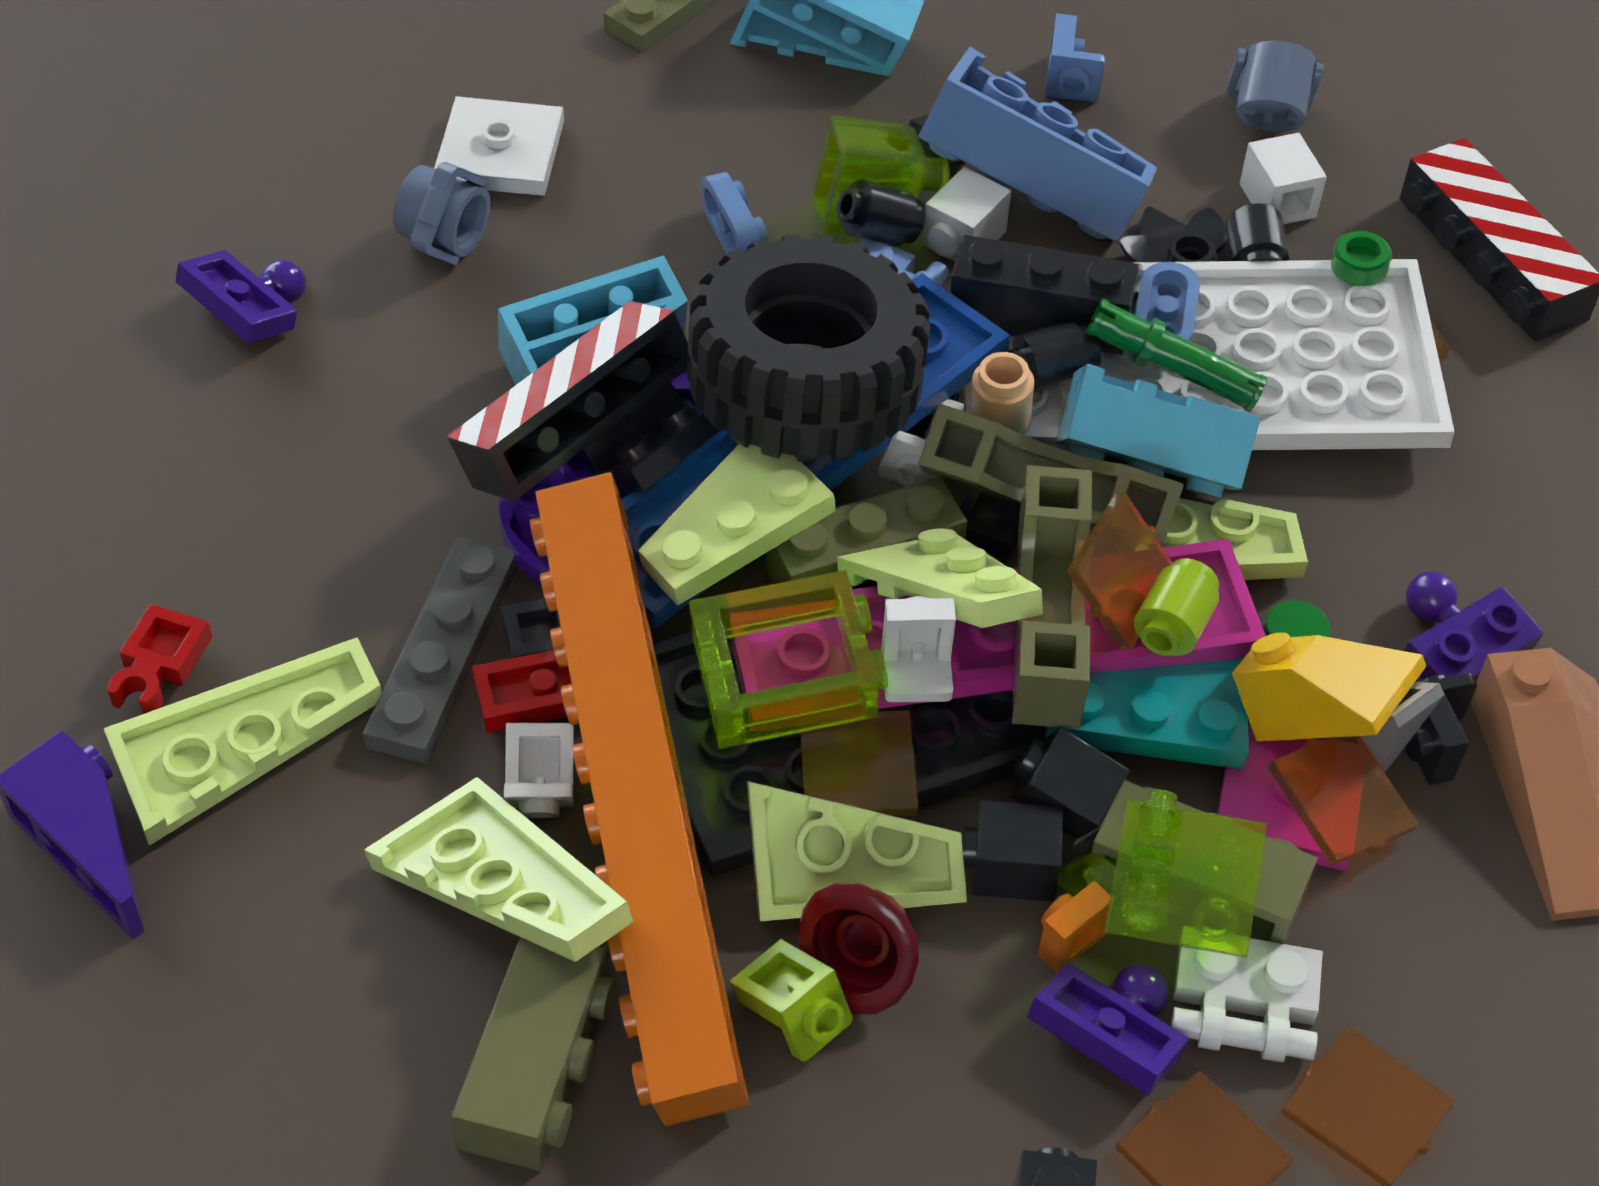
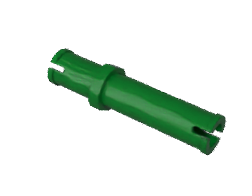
(1175, 354)

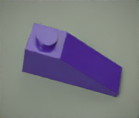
(69, 811)

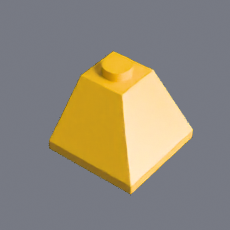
(1322, 686)

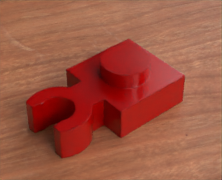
(157, 651)

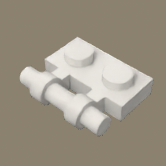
(1271, 983)

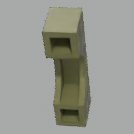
(996, 459)
(1055, 646)

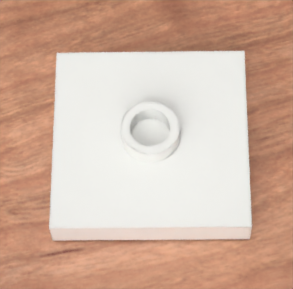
(503, 142)

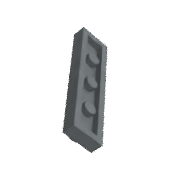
(440, 651)

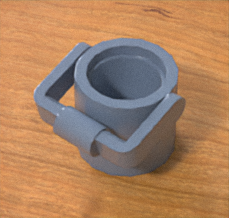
(1274, 85)
(442, 211)

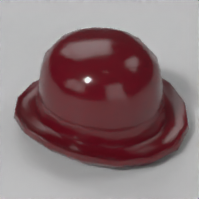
(864, 941)

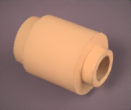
(1003, 391)

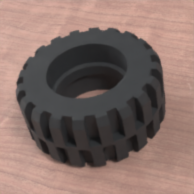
(798, 396)

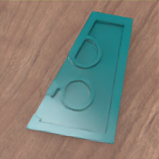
(1168, 713)

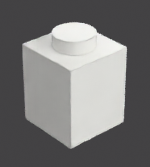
(1285, 176)
(965, 207)

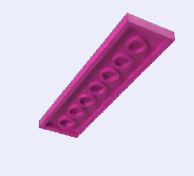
(985, 656)

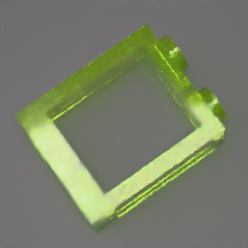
(795, 706)

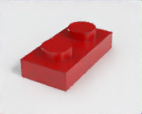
(520, 690)

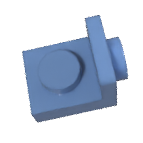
(1071, 70)

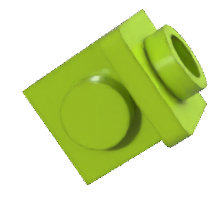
(796, 996)

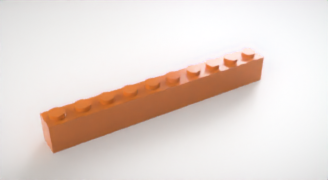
(638, 805)

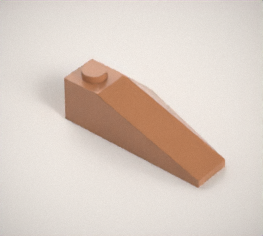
(1545, 748)

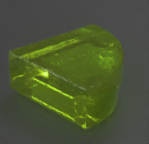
(1085, 870)

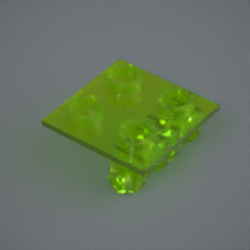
(1186, 876)

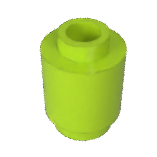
(1177, 608)

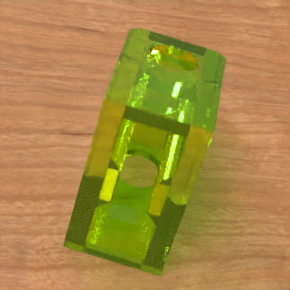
(871, 152)

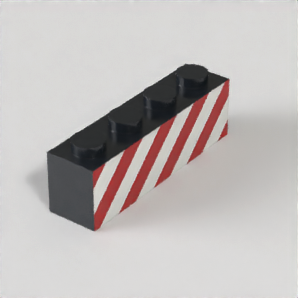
(1500, 239)
(571, 400)

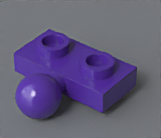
(240, 299)
(1465, 635)
(1113, 1024)

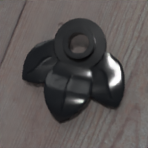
(1172, 241)

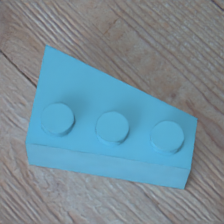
(848, 32)
(548, 323)
(1158, 431)

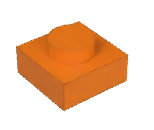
(1073, 925)

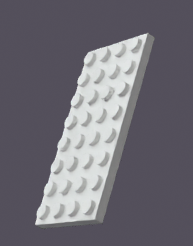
(1337, 357)

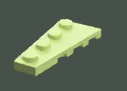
(227, 737)
(503, 870)

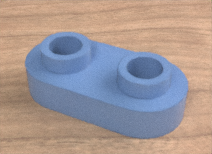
(729, 214)
(1171, 295)

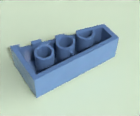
(1036, 149)

